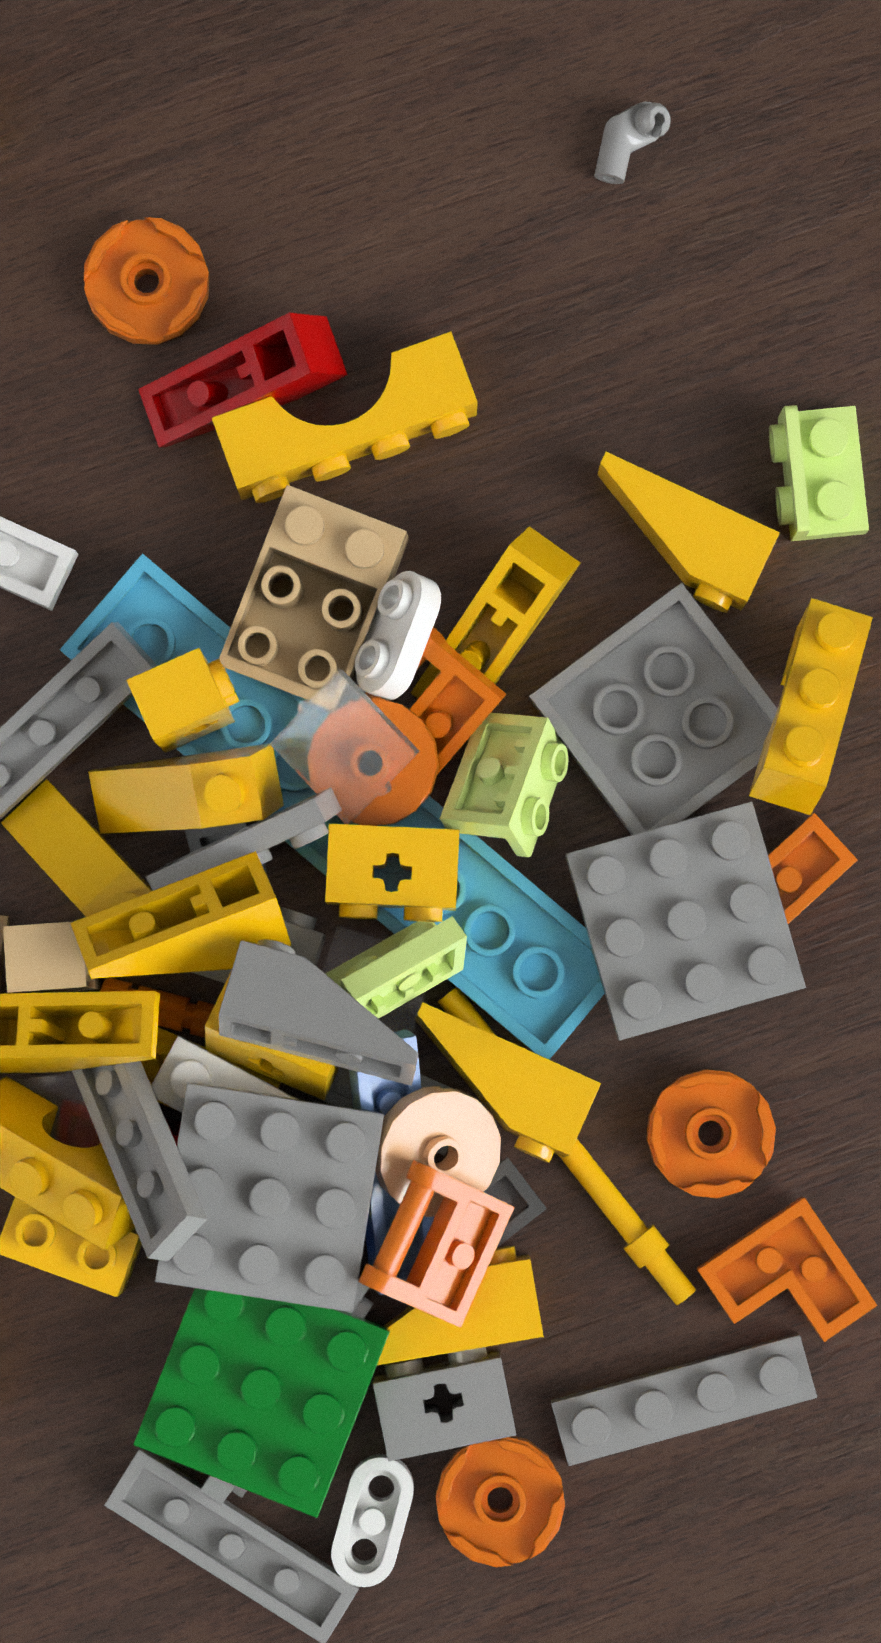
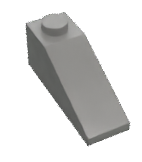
(299, 1010)

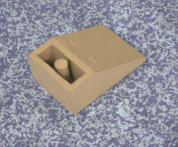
(311, 594)

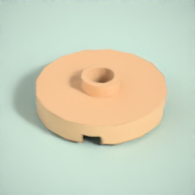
(427, 1122)

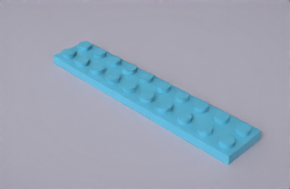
(522, 952)

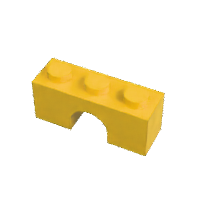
(812, 707)
(55, 1178)

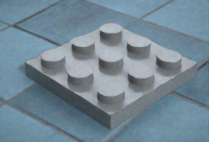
(659, 714)
(685, 921)
(280, 1196)

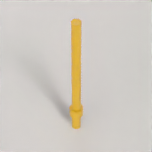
(644, 1244)

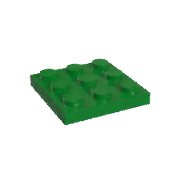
(262, 1394)

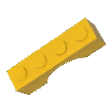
(423, 395)

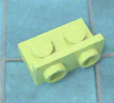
(820, 473)
(507, 780)
(403, 965)

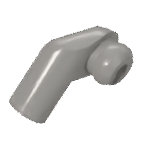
(627, 133)

